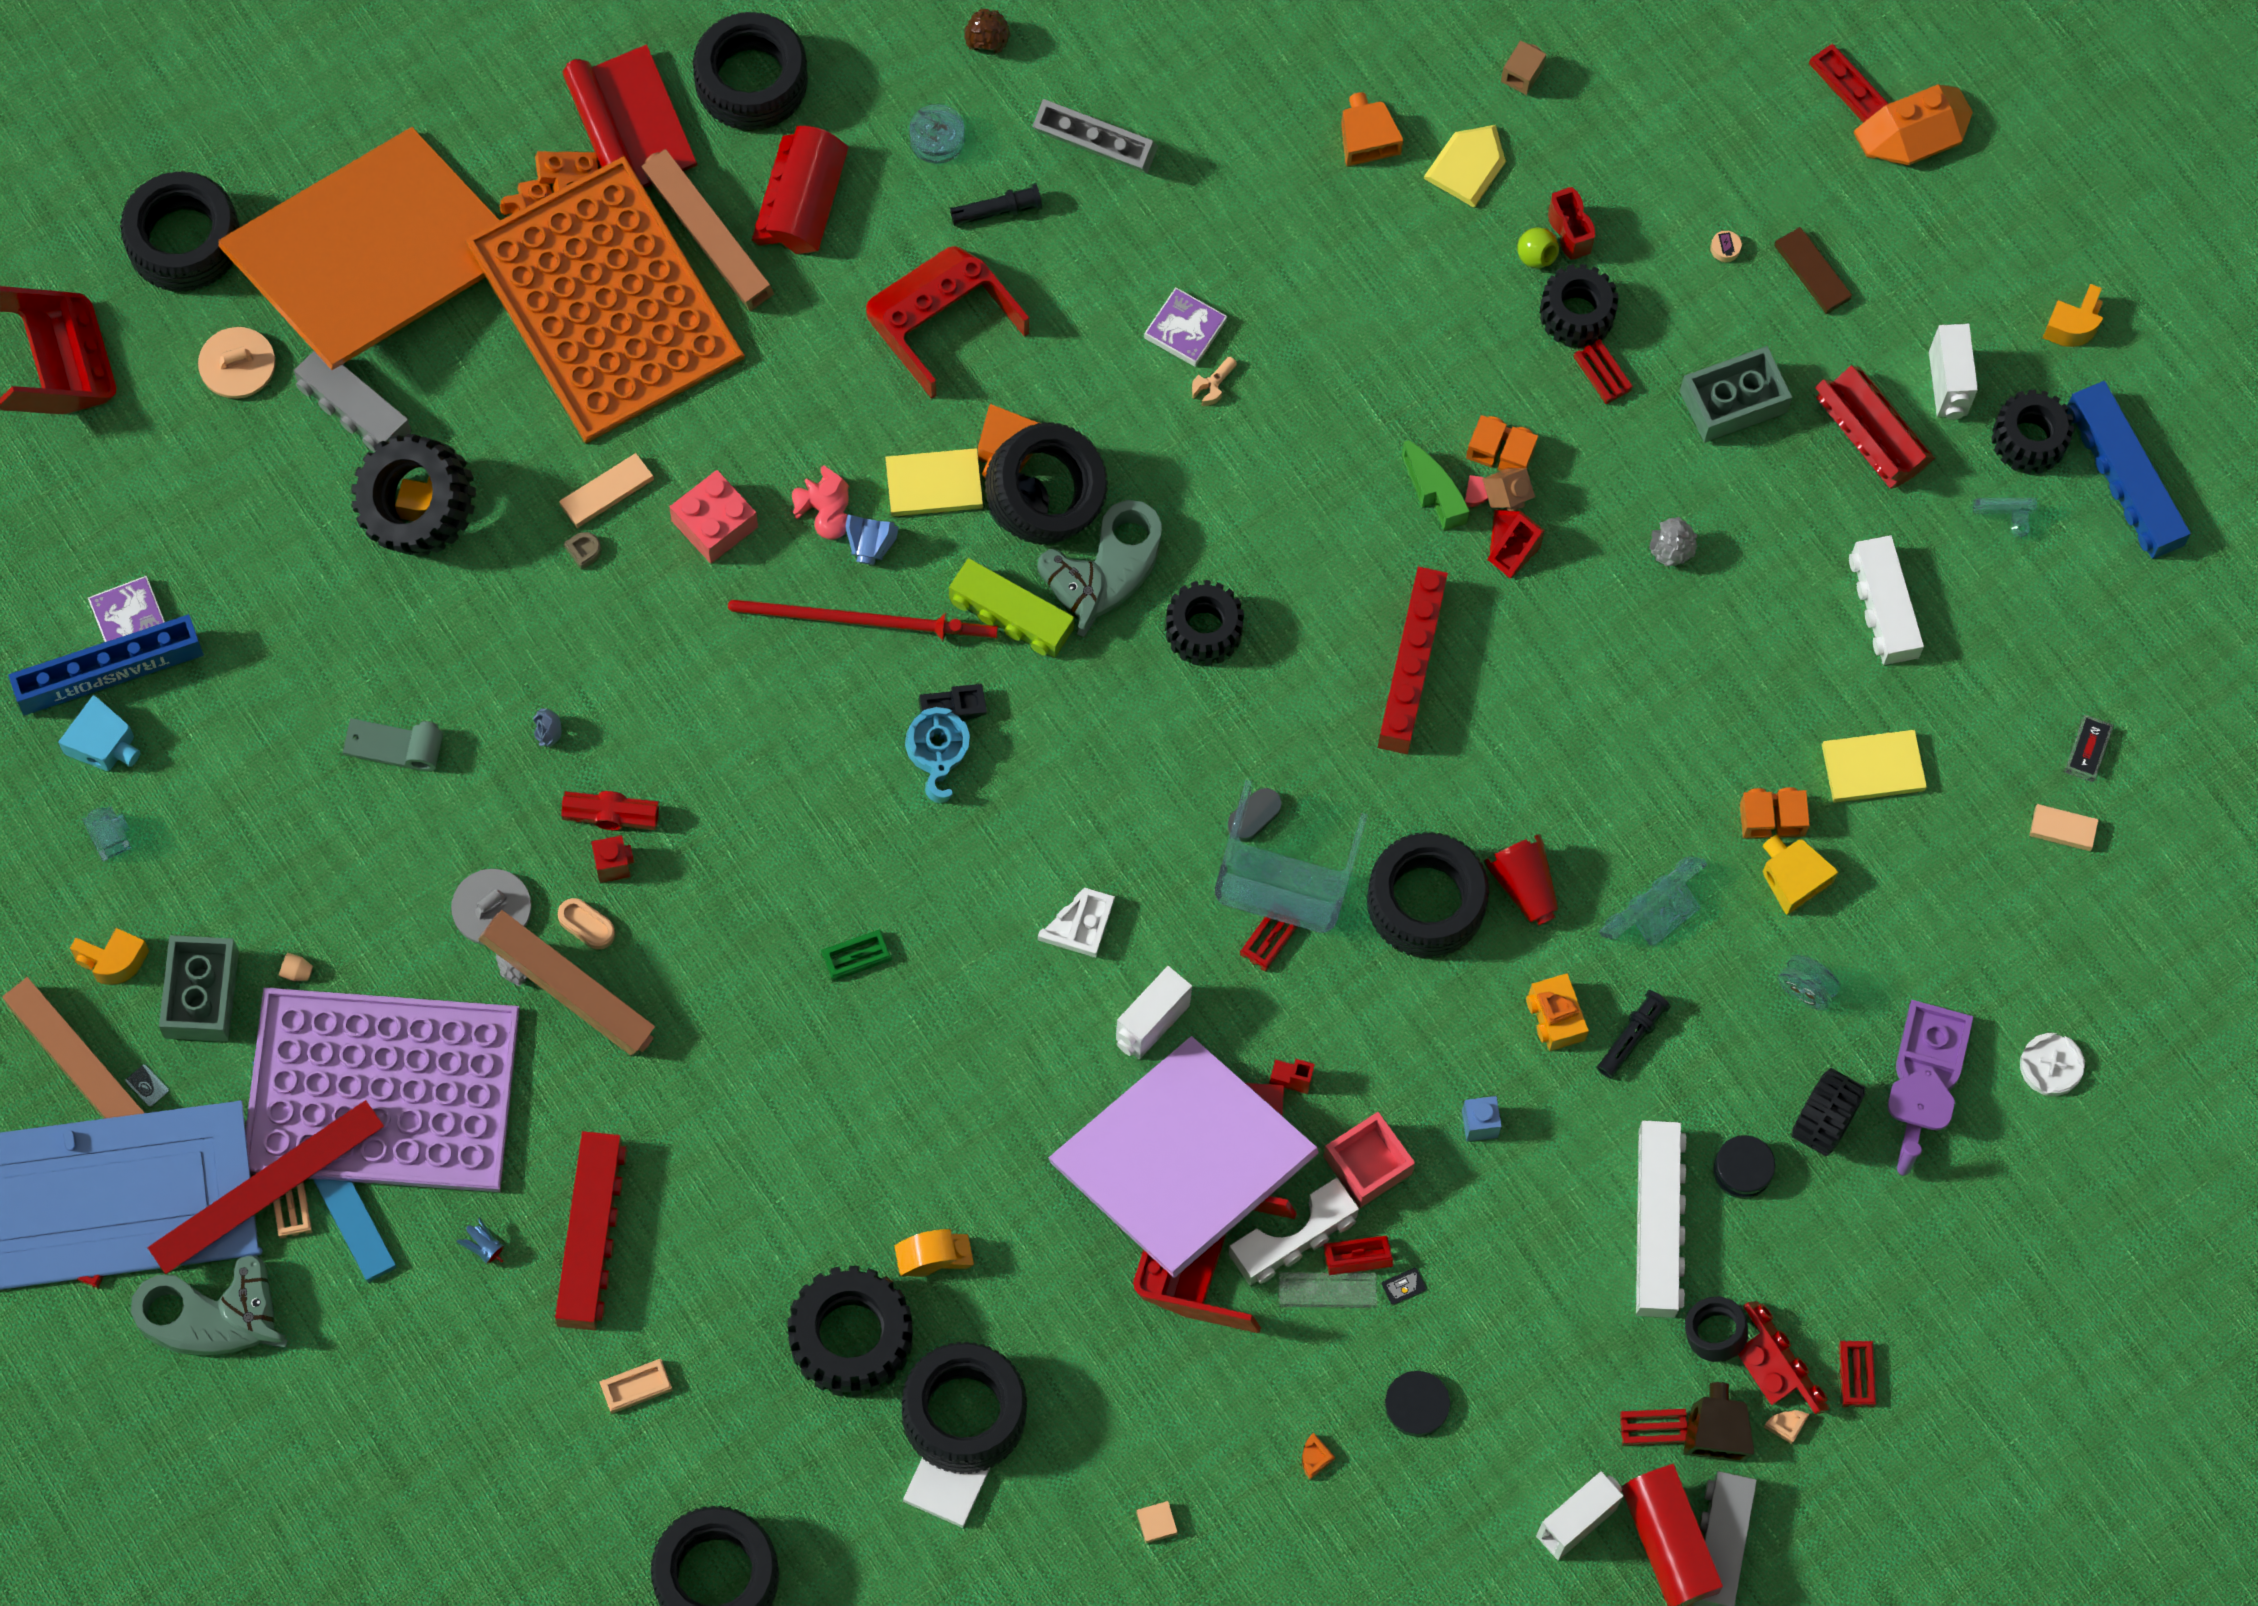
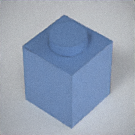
(1481, 1118)

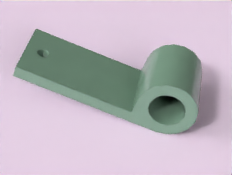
(394, 745)

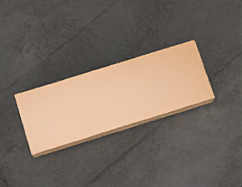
(606, 490)

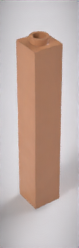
(707, 229)
(567, 983)
(69, 1051)

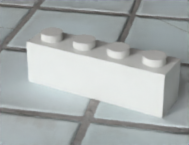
(1886, 600)

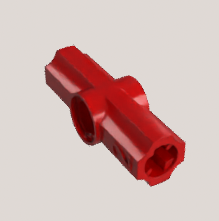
(610, 810)

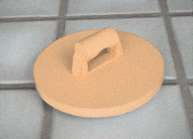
(236, 362)

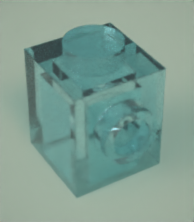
(107, 832)

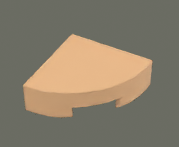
(1787, 1424)

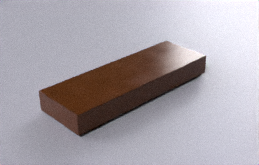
(1813, 270)

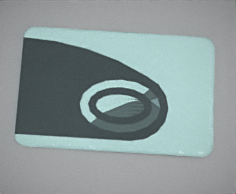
(147, 1085)

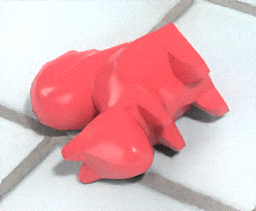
(829, 498)

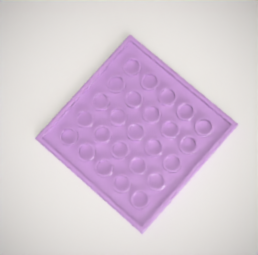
(1183, 1156)

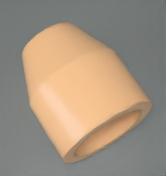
(295, 968)

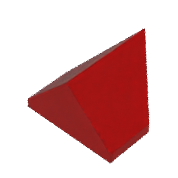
(1513, 541)

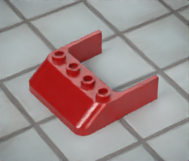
(928, 292)
(64, 349)
(1189, 1289)

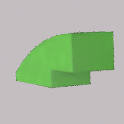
(1435, 486)

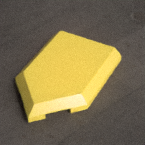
(1468, 164)

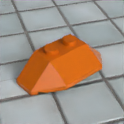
(1916, 126)

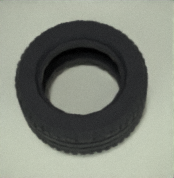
(744, 33)
(165, 195)
(1083, 464)
(1444, 855)
(962, 1362)
(715, 1524)

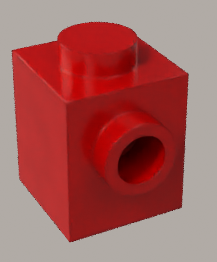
(612, 858)

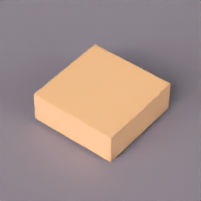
(1156, 1522)

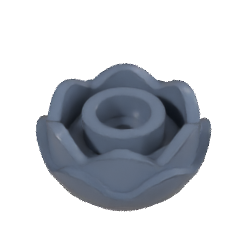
(548, 727)

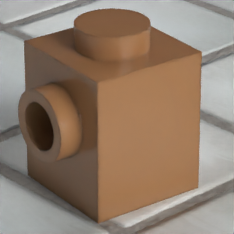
(1523, 67)
(1509, 488)

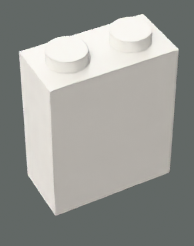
(1953, 371)
(1153, 1013)
(1580, 1515)

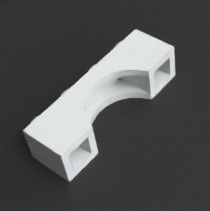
(1261, 1254)

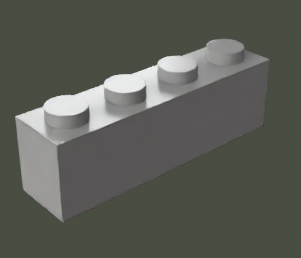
(1095, 136)
(351, 401)
(1726, 1531)

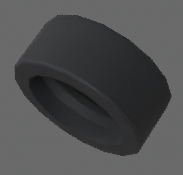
(1714, 1307)

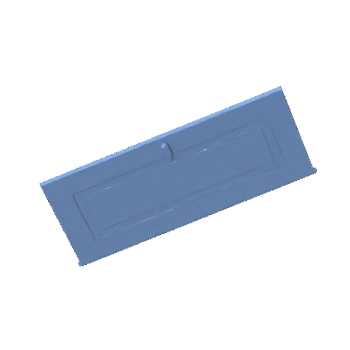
(108, 1188)

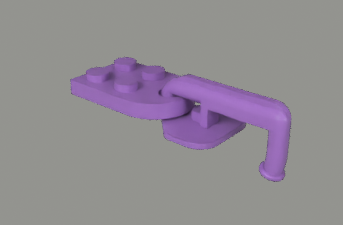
(1928, 1069)

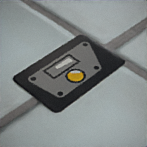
(1403, 1286)

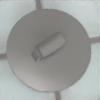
(485, 895)

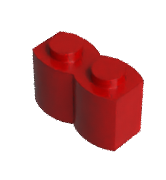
(1571, 223)

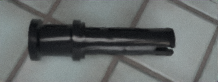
(1009, 203)
(1638, 1020)

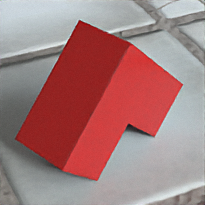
(1293, 1076)

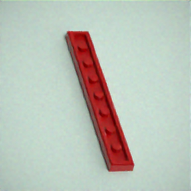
(265, 1187)

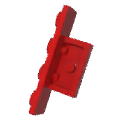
(1774, 1364)

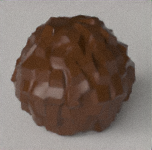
(987, 31)

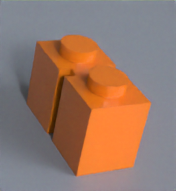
(1488, 439)
(1789, 808)

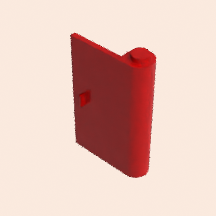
(627, 110)

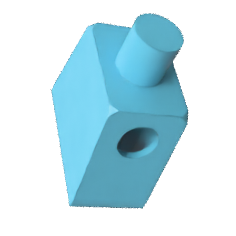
(99, 737)

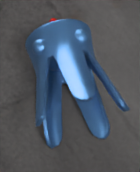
(488, 1246)

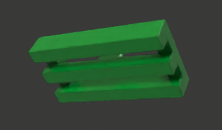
(861, 965)

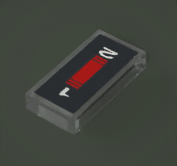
(2088, 748)

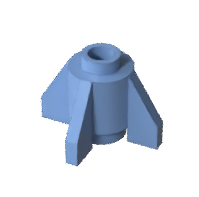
(870, 538)

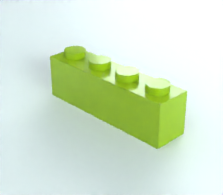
(1011, 608)

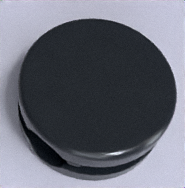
(1744, 1167)

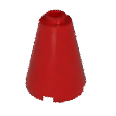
(1526, 879)

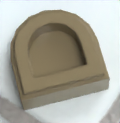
(583, 548)

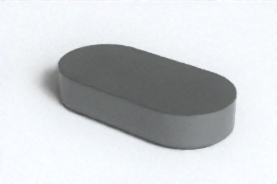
(1261, 810)

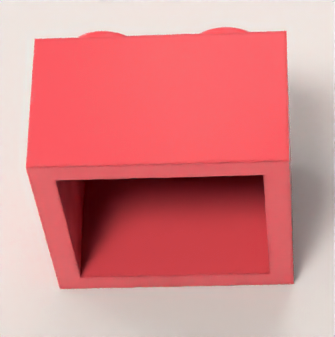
(713, 516)
(1369, 1159)

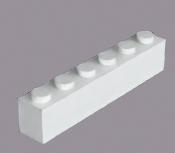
(1659, 1219)

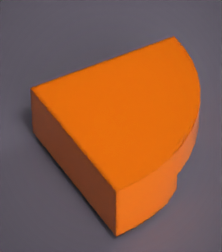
(1556, 1007)
(1315, 1456)

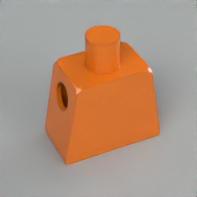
(1368, 131)
(997, 428)

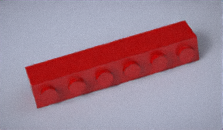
(1412, 660)
(589, 1231)

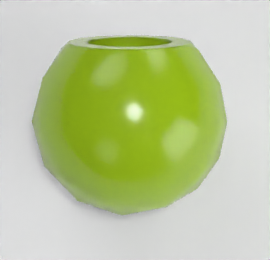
(1538, 247)

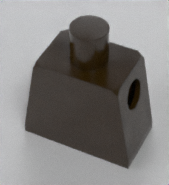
(1719, 1427)

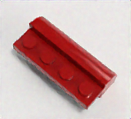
(801, 190)
(1874, 426)
(1671, 1537)

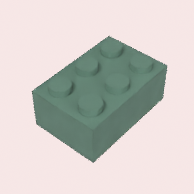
(1735, 394)
(198, 988)

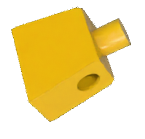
(1796, 872)

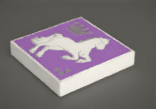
(1185, 327)
(126, 609)

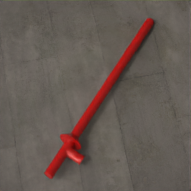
(939, 626)

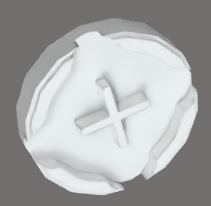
(2052, 1064)

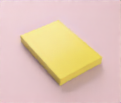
(934, 482)
(1874, 766)

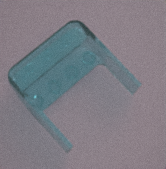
(1280, 884)

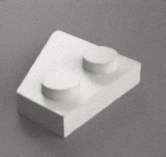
(1081, 923)

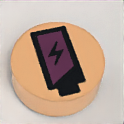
(1726, 246)

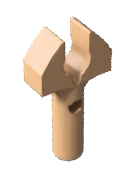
(1213, 382)

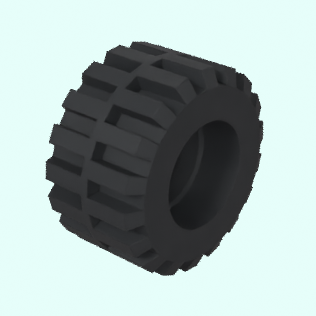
(1578, 284)
(2045, 413)
(1204, 600)
(1828, 1112)

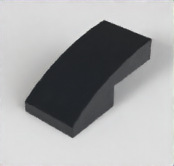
(964, 701)

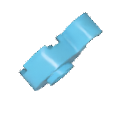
(932, 758)

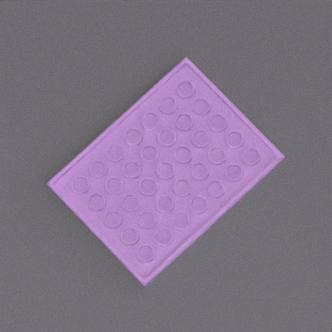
(423, 1065)

